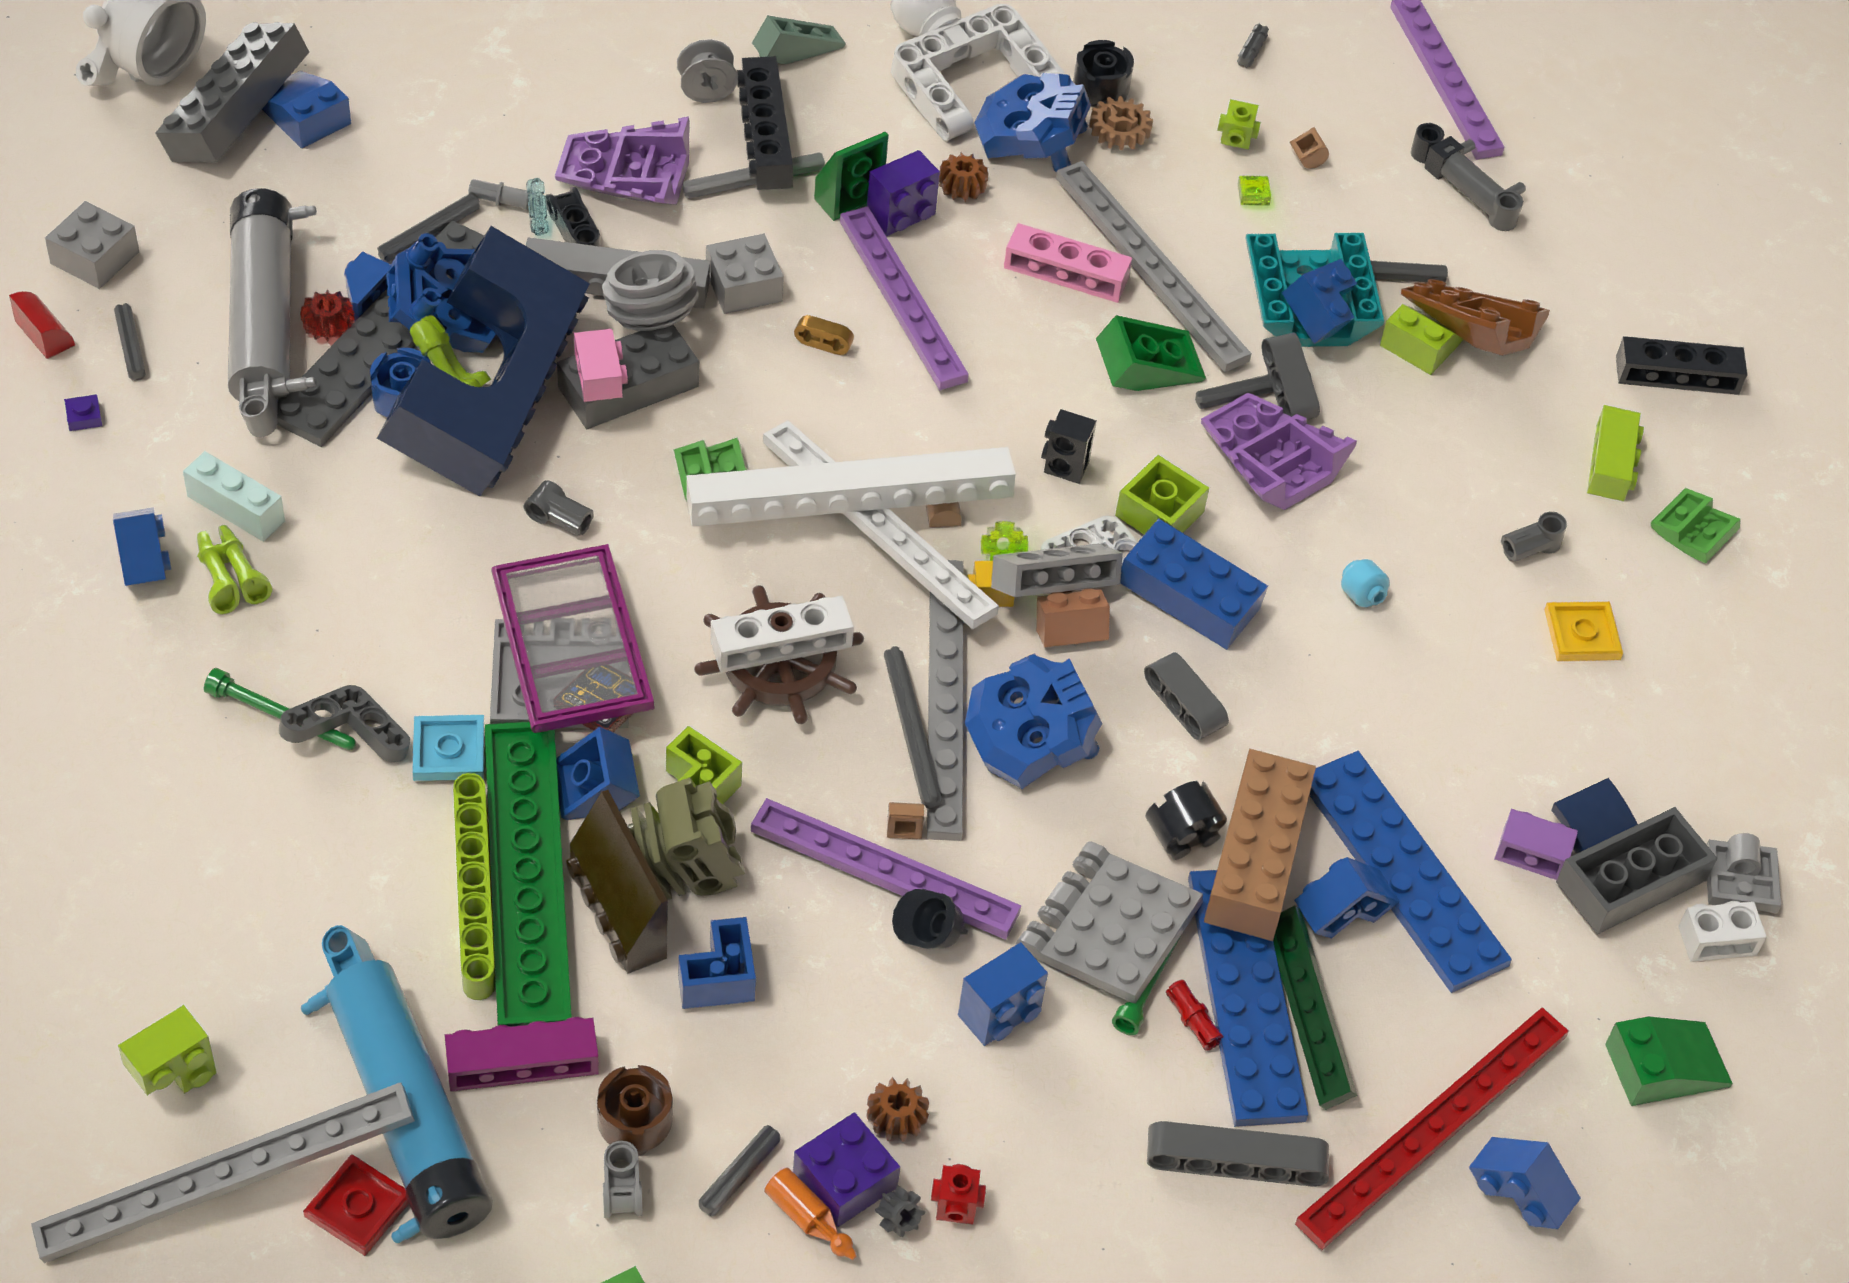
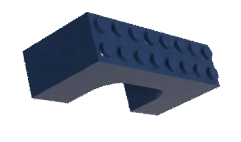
(472, 429)

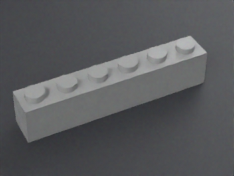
(595, 262)

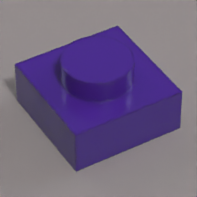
(83, 412)

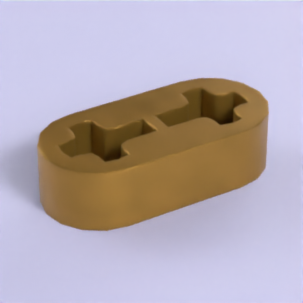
(824, 335)

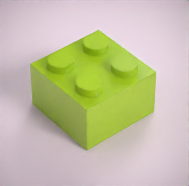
(1162, 493)

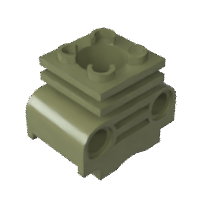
(688, 839)

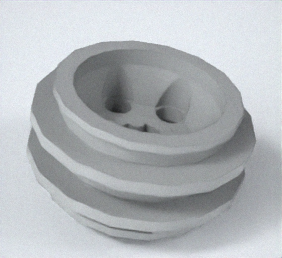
(650, 290)

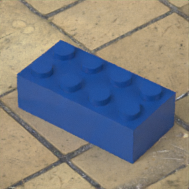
(1192, 583)

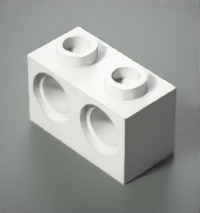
(1730, 931)

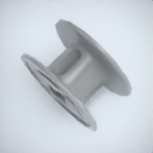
(707, 71)

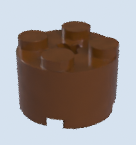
(635, 1107)

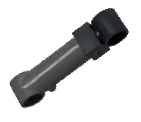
(1448, 160)

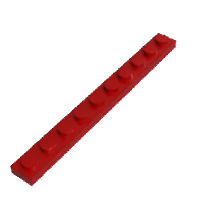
(1430, 1129)

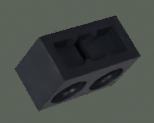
(1068, 445)

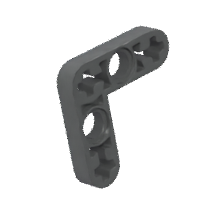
(355, 711)

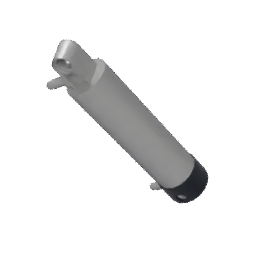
(261, 306)

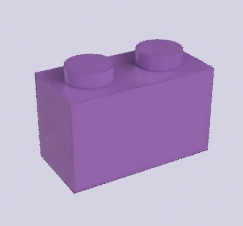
(1535, 844)

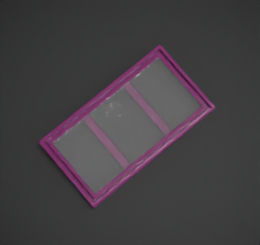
(571, 639)

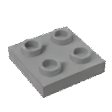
(1744, 873)

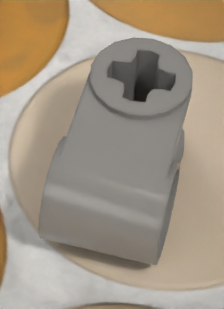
(622, 1186)

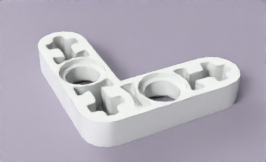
(1094, 534)

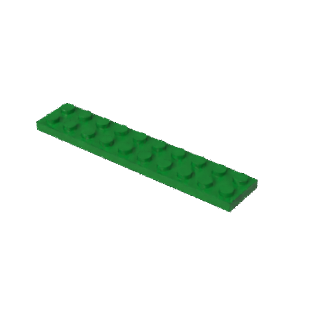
(526, 876)

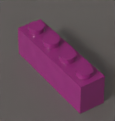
(521, 1054)

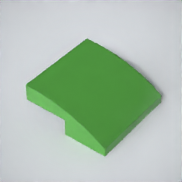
(700, 459)
(1695, 525)

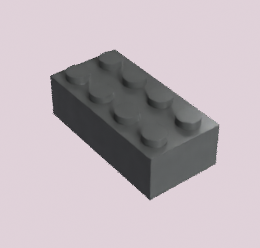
(656, 366)
(1636, 870)

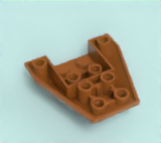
(1479, 318)

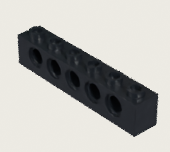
(765, 123)

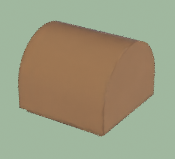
(1310, 149)
(944, 514)
(905, 820)

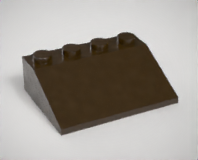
(619, 886)

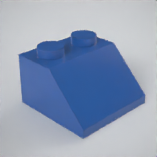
(593, 766)

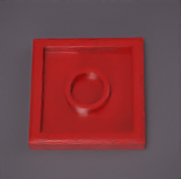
(357, 1205)

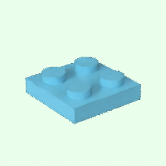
(447, 747)

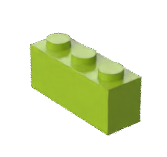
(1615, 453)

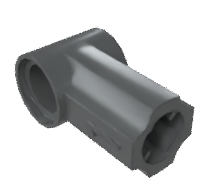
(551, 504)
(1538, 537)

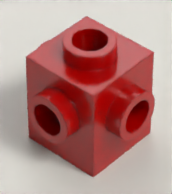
(958, 1194)

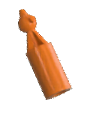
(808, 1211)

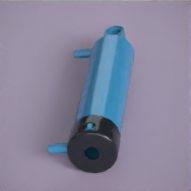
(387, 1049)

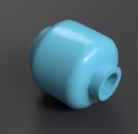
(1365, 583)

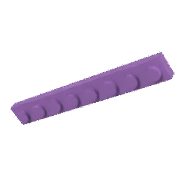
(1447, 78)
(904, 298)
(881, 865)

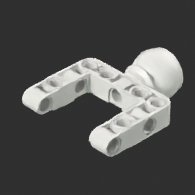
(949, 38)

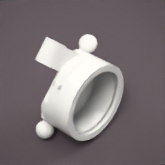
(144, 38)

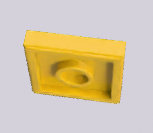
(1583, 631)

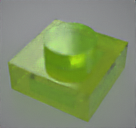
(1254, 190)

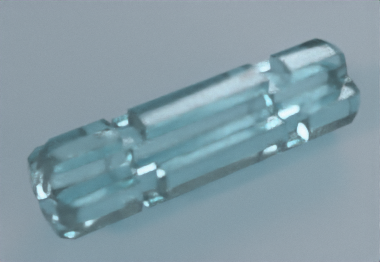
(537, 206)

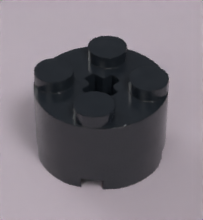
(1104, 71)
(1187, 819)

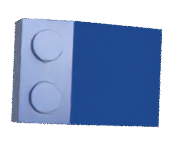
(308, 108)

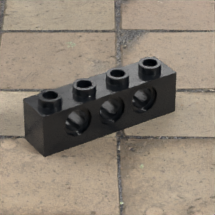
(1681, 365)

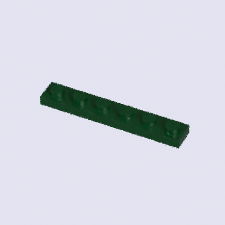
(1312, 1011)

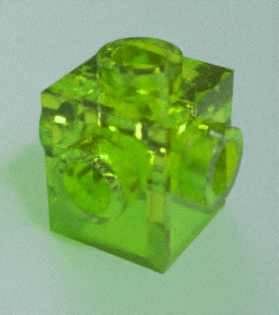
(1016, 540)

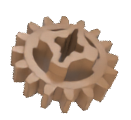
(1121, 123)

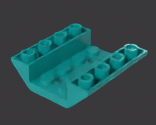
(1278, 269)

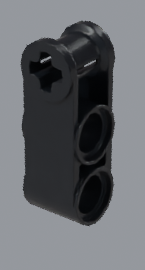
(572, 218)

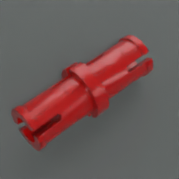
(1194, 1014)

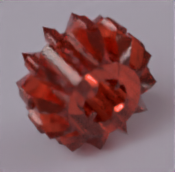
(327, 315)

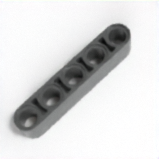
(1238, 1153)

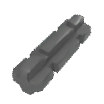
(1253, 45)

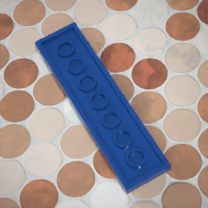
(1430, 900)
(1253, 1018)

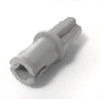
(499, 193)

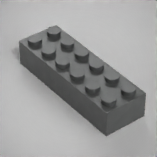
(232, 92)

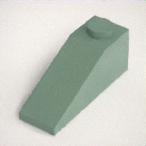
(795, 39)

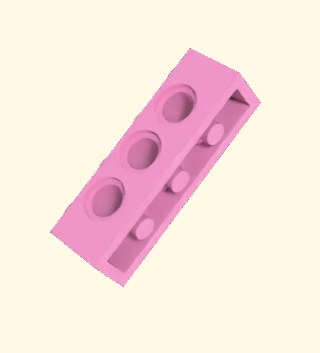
(1067, 262)

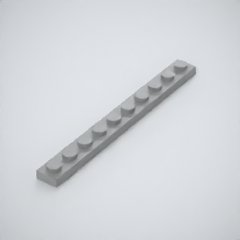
(1154, 267)
(946, 717)
(222, 1172)

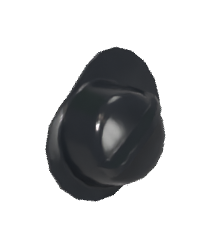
(928, 919)

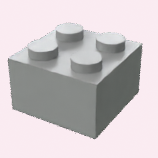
(92, 244)
(744, 273)

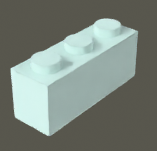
(234, 496)

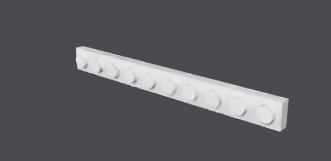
(894, 537)

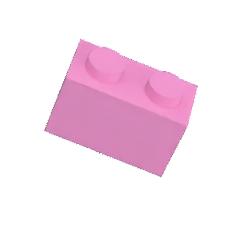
(599, 365)

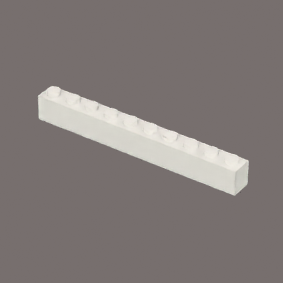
(850, 486)

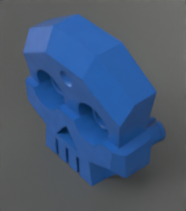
(1034, 118)
(421, 288)
(1051, 708)

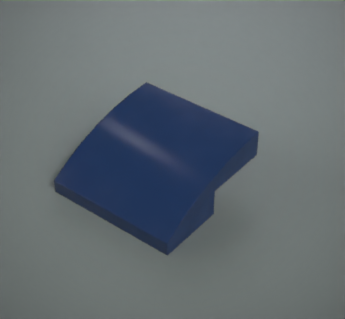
(1596, 814)

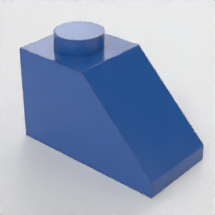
(365, 281)

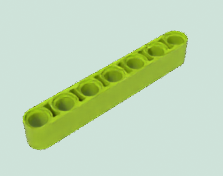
(474, 898)

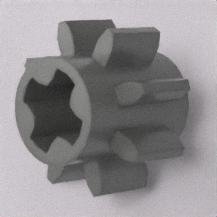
(900, 1211)

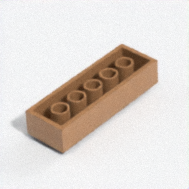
(1260, 845)

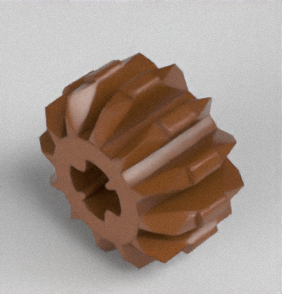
(963, 176)
(897, 1122)

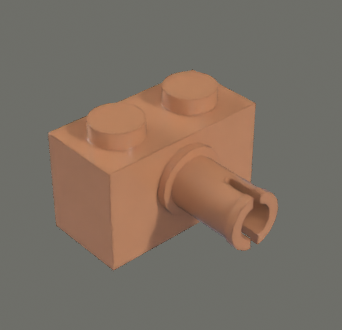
(1072, 617)

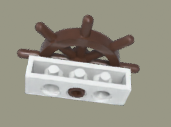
(779, 639)

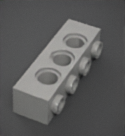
(1056, 570)

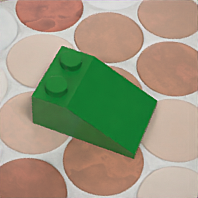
(845, 177)
(1148, 355)
(1665, 1059)

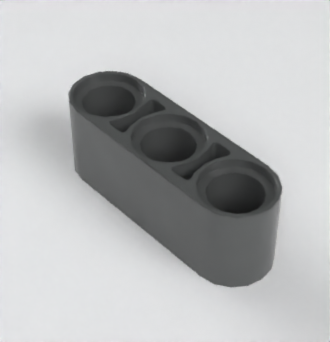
(1290, 376)
(1186, 696)

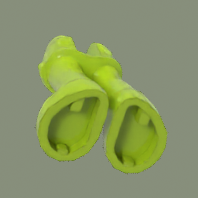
(434, 343)
(224, 592)

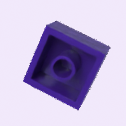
(903, 192)
(847, 1168)

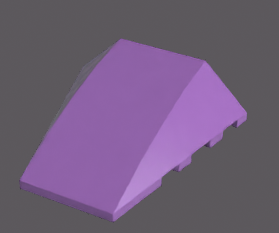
(630, 163)
(1277, 452)

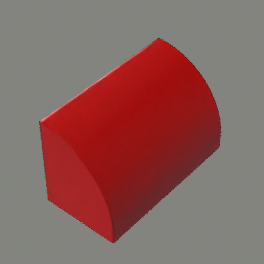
(40, 324)

